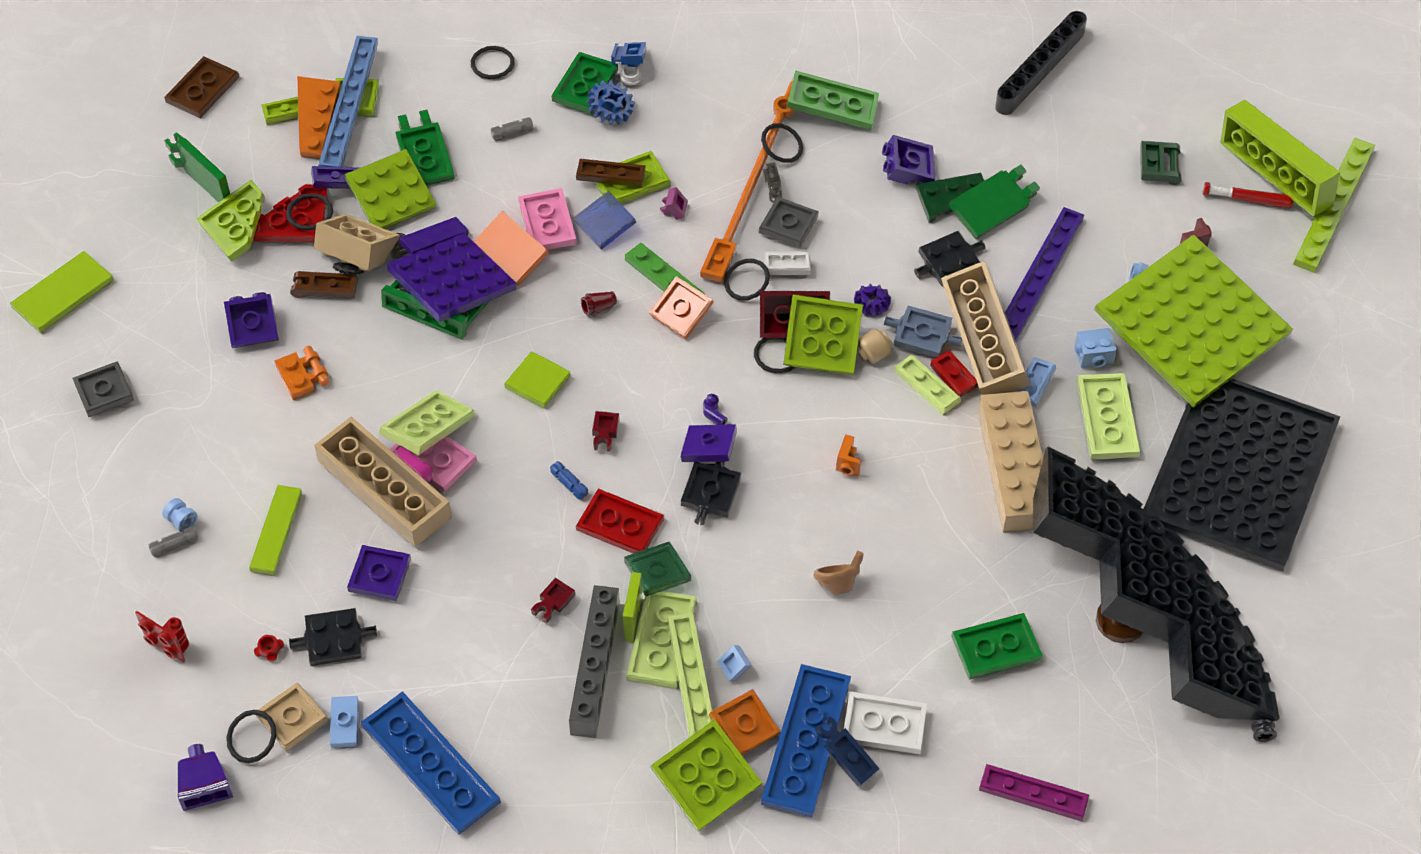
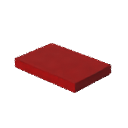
(619, 522)

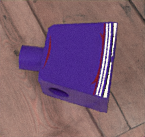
(201, 779)

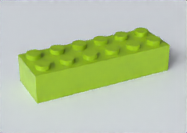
(1279, 157)

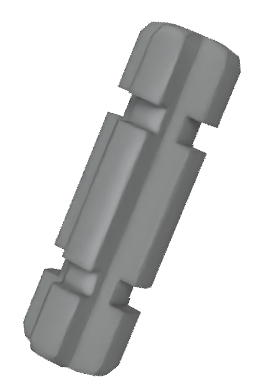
(512, 128)
(173, 541)

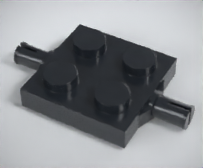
(948, 256)
(710, 490)
(333, 636)

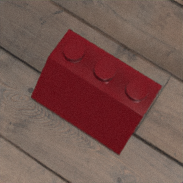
(776, 309)

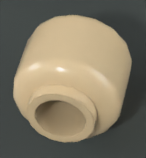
(874, 346)

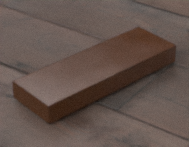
(610, 172)

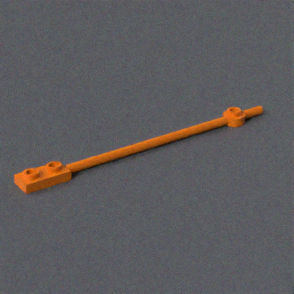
(723, 249)

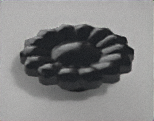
(347, 268)

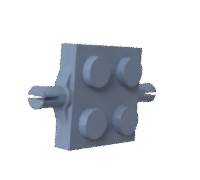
(923, 331)

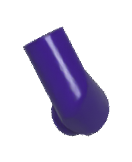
(710, 410)

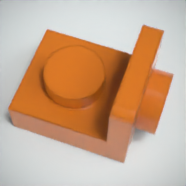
(846, 459)

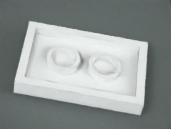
(886, 722)

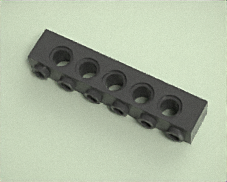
(594, 662)

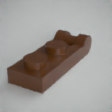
(324, 284)

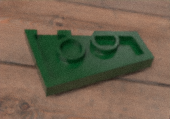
(937, 194)

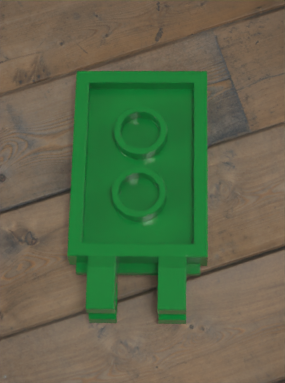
(425, 148)
(198, 167)
(993, 201)

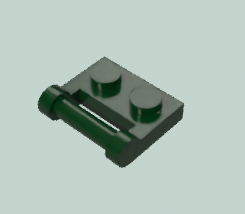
(1153, 162)

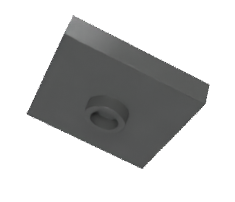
(788, 222)
(103, 389)

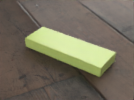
(927, 384)

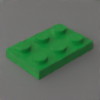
(580, 79)
(996, 646)

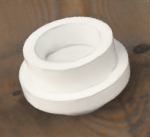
(630, 75)

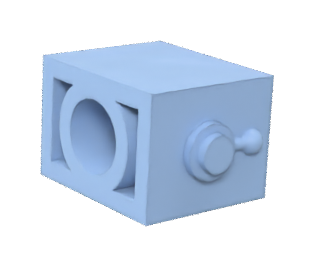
(1095, 348)

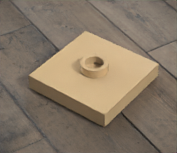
(294, 716)

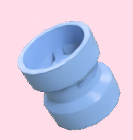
(179, 514)

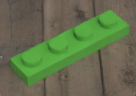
(653, 267)

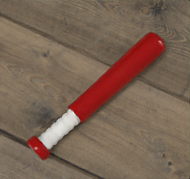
(1260, 197)

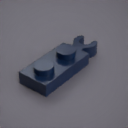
(847, 753)

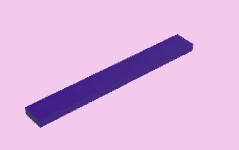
(1042, 270)

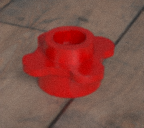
(265, 642)

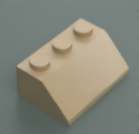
(354, 241)

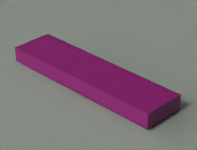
(1034, 792)

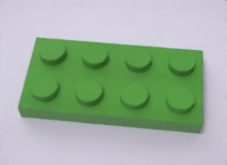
(832, 100)

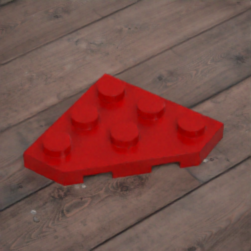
(308, 212)

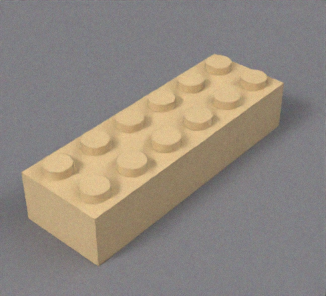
(985, 330)
(1012, 455)
(383, 481)

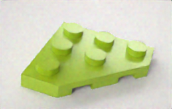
(234, 220)

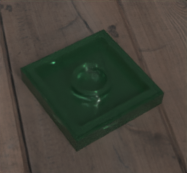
(659, 568)

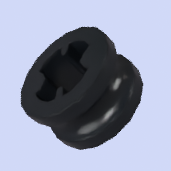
(1264, 730)

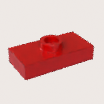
(954, 373)

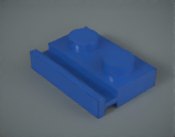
(630, 54)

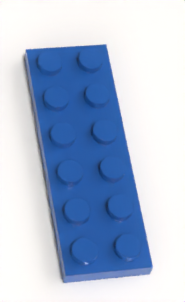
(800, 751)
(430, 763)

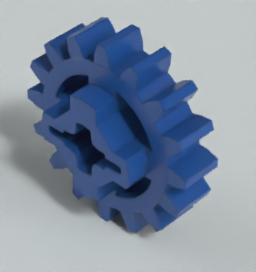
(610, 102)

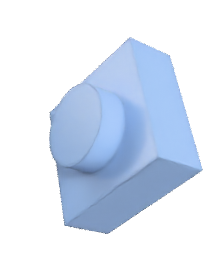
(734, 663)

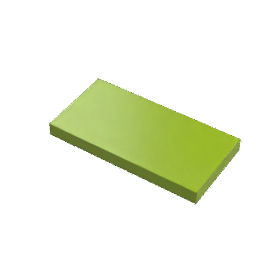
(61, 291)

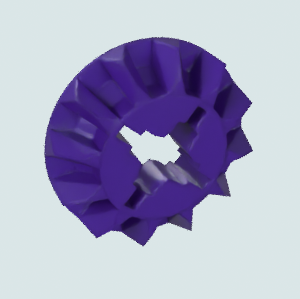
(876, 306)

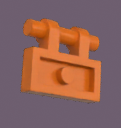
(295, 376)

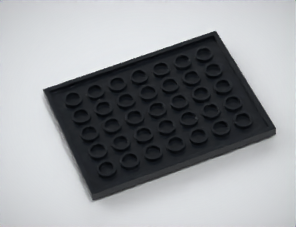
(1243, 471)

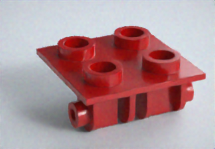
(170, 637)

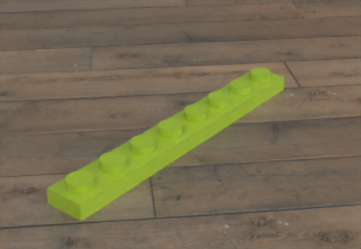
(1328, 220)

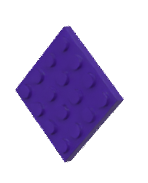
(451, 277)

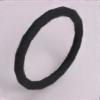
(495, 76)
(771, 154)
(307, 196)
(741, 262)
(762, 365)
(271, 743)

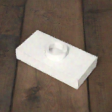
(788, 263)

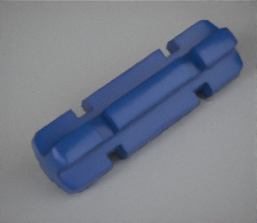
(569, 480)

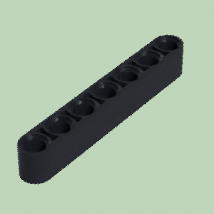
(1040, 62)

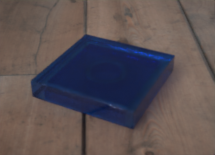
(604, 220)

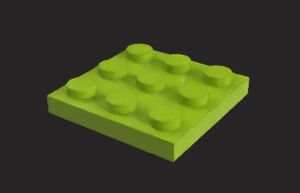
(390, 190)
(823, 334)
(706, 775)

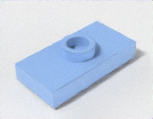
(1039, 374)
(344, 721)

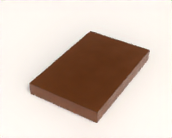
(201, 87)

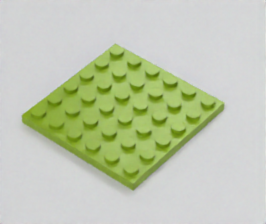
(1193, 320)

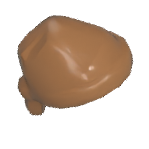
(839, 578)

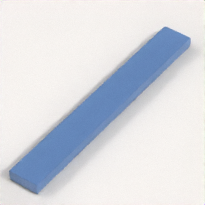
(349, 102)

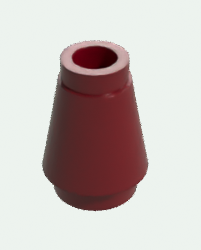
(596, 302)

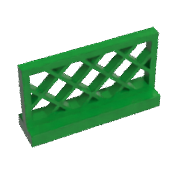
(408, 306)

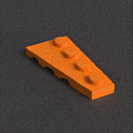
(315, 111)

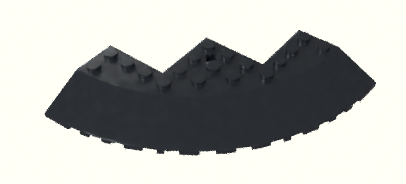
(1157, 589)

